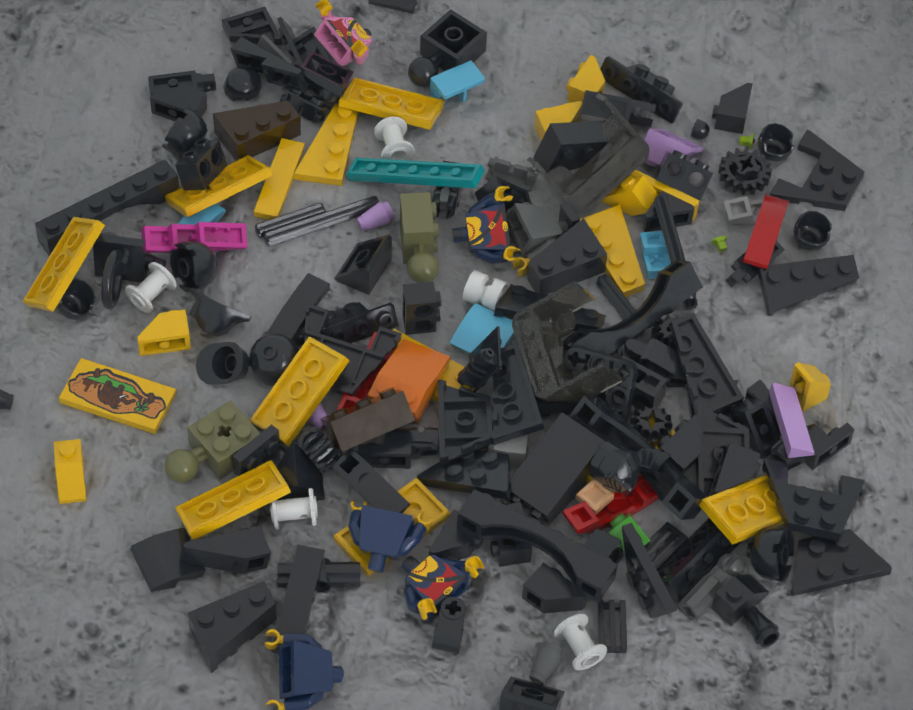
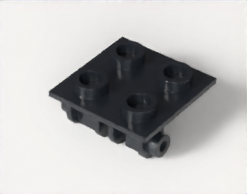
(483, 362)

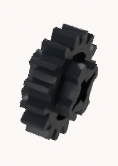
(745, 171)

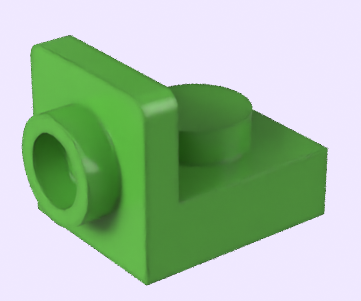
(619, 521)

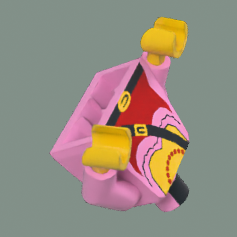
(342, 36)

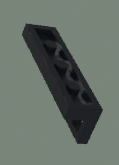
(699, 561)

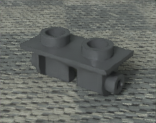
(516, 174)

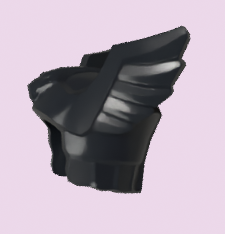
(620, 468)

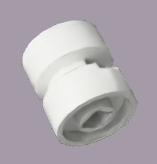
(483, 290)

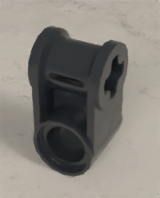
(449, 628)

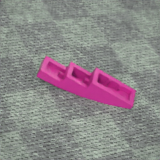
(213, 234)

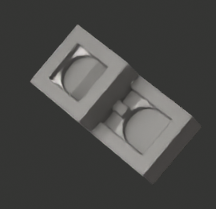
(742, 210)

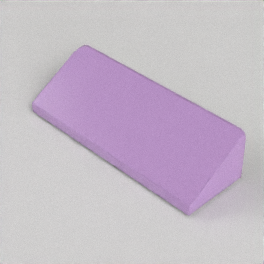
(790, 421)

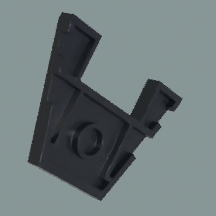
(829, 183)
(362, 360)
(809, 509)

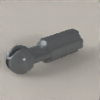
(703, 593)

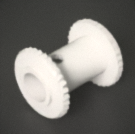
(391, 132)
(147, 290)
(294, 509)
(580, 642)

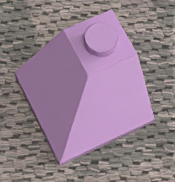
(662, 141)

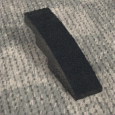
(292, 316)

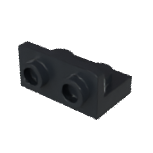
(259, 451)

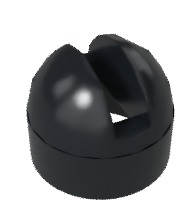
(700, 130)

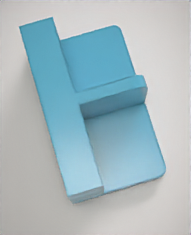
(456, 81)

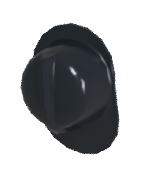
(222, 363)

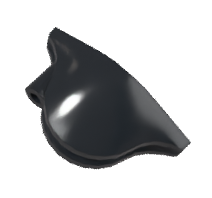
(213, 316)

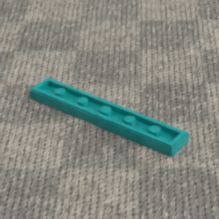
(415, 172)

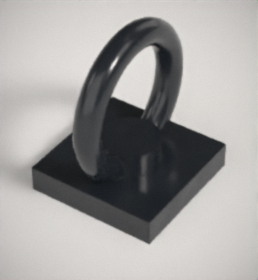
(118, 260)

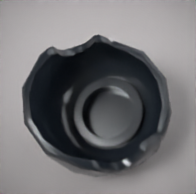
(242, 83)
(775, 142)
(812, 230)
(77, 300)

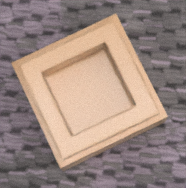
(595, 496)

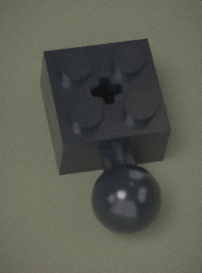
(446, 45)

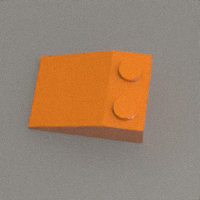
(415, 372)

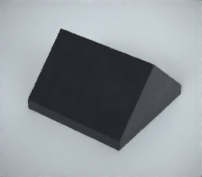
(366, 264)
(526, 695)

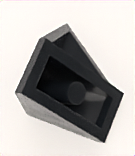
(300, 474)

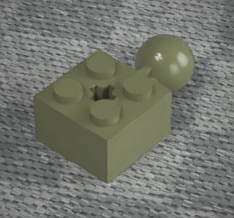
(419, 236)
(214, 441)

